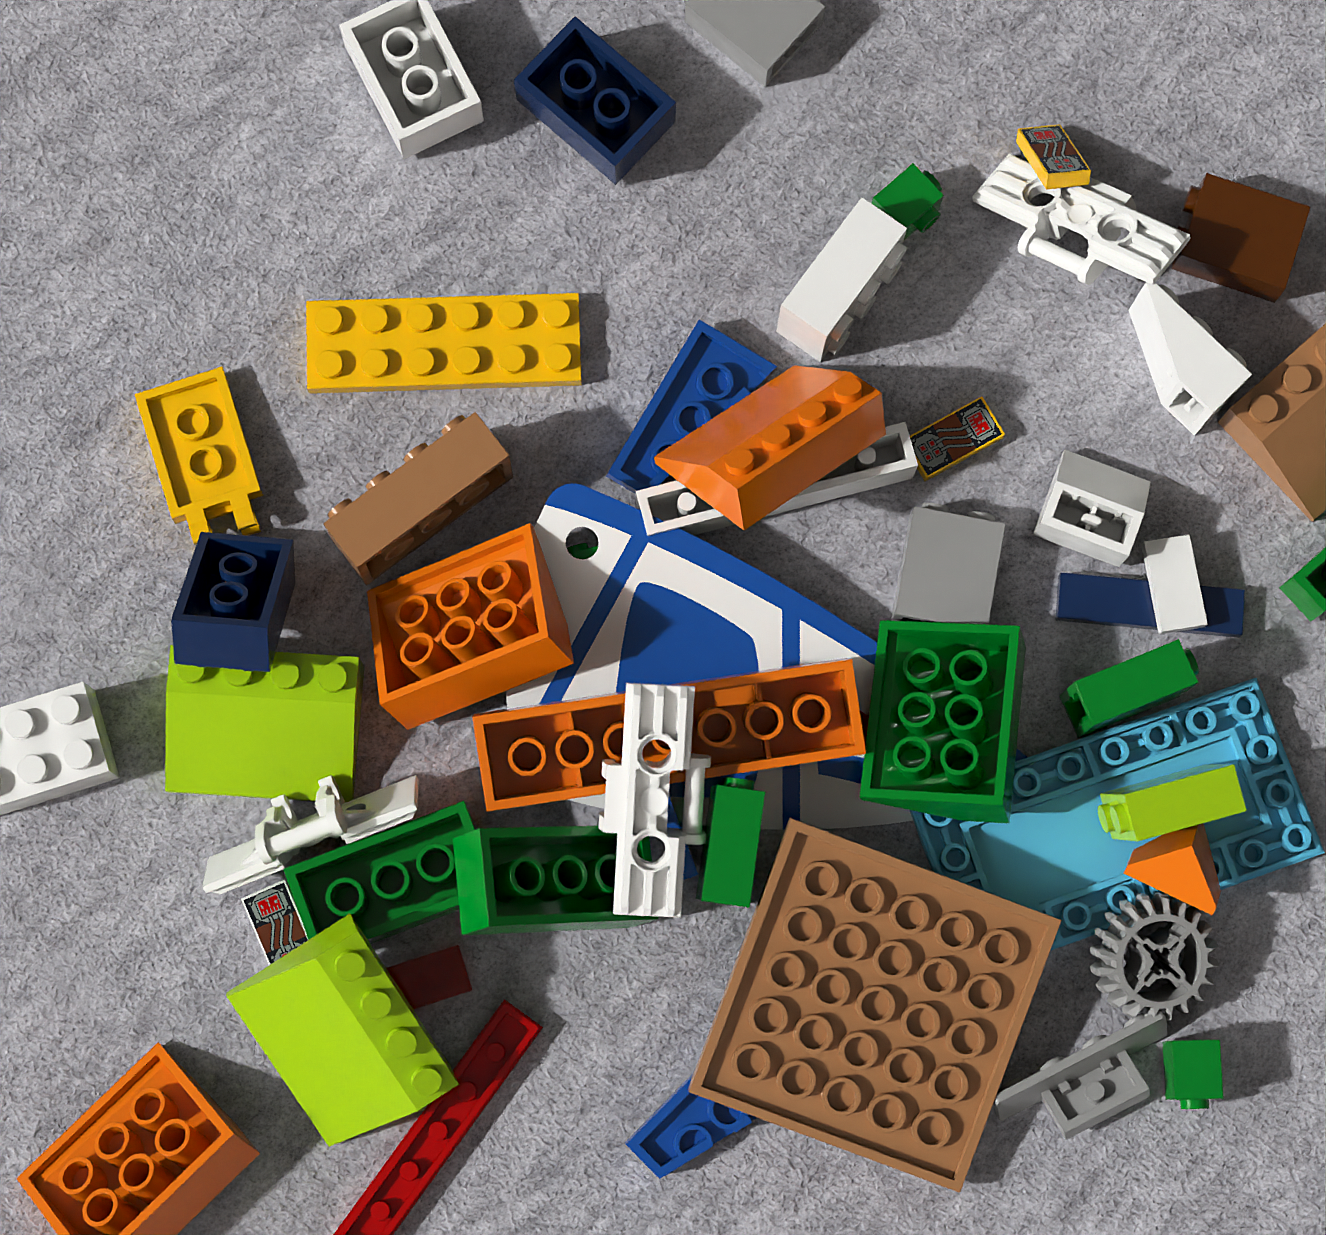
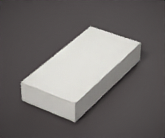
(1174, 584)

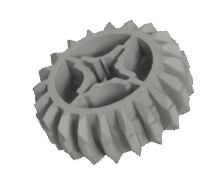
(1181, 932)

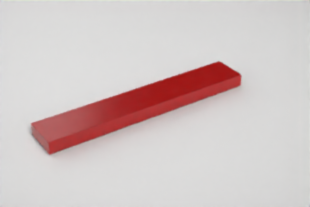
(442, 1125)

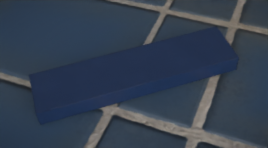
(1130, 604)

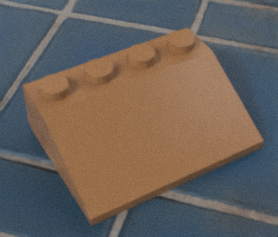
(1285, 425)

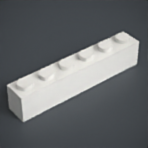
(880, 464)

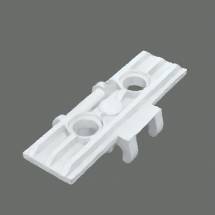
(1090, 210)
(640, 798)
(283, 835)

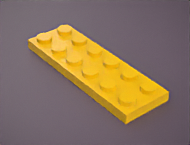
(443, 343)

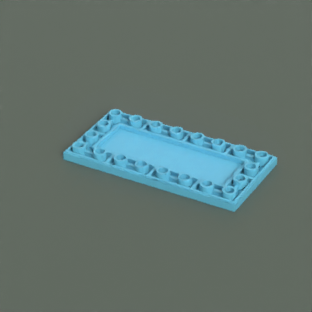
(1073, 870)

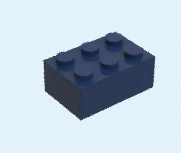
(595, 100)
(233, 602)

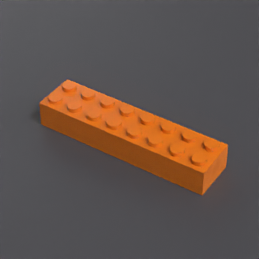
(737, 719)

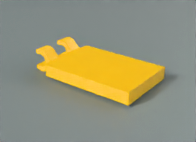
(201, 452)

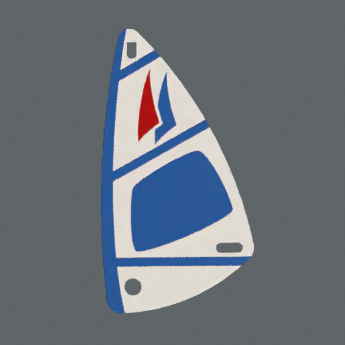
(691, 612)

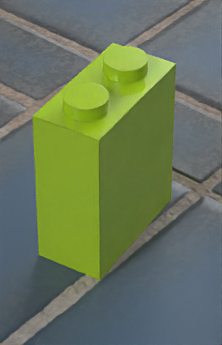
(1171, 802)

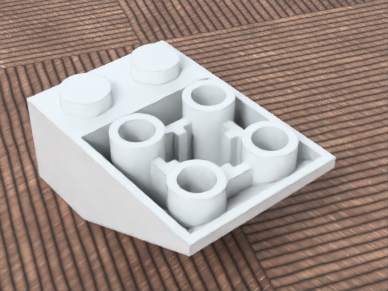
(1185, 361)

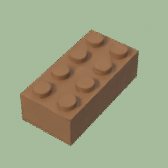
(419, 497)

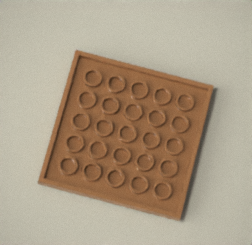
(874, 1005)

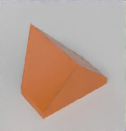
(1179, 866)

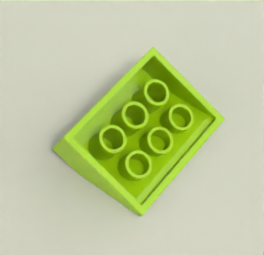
(264, 729)
(342, 1034)

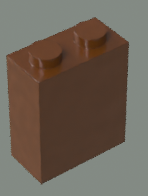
(1240, 237)

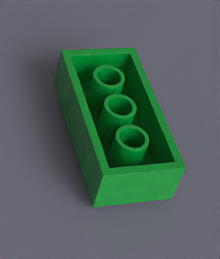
(384, 879)
(539, 880)

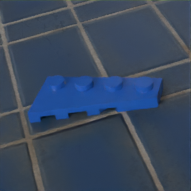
(701, 383)
(683, 1130)

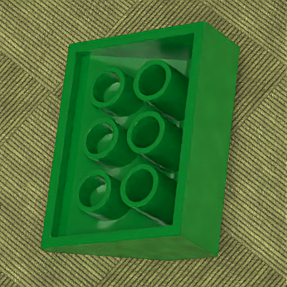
(945, 719)

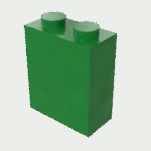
(1130, 688)
(730, 843)

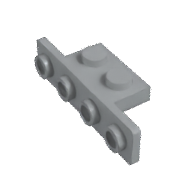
(1089, 1082)

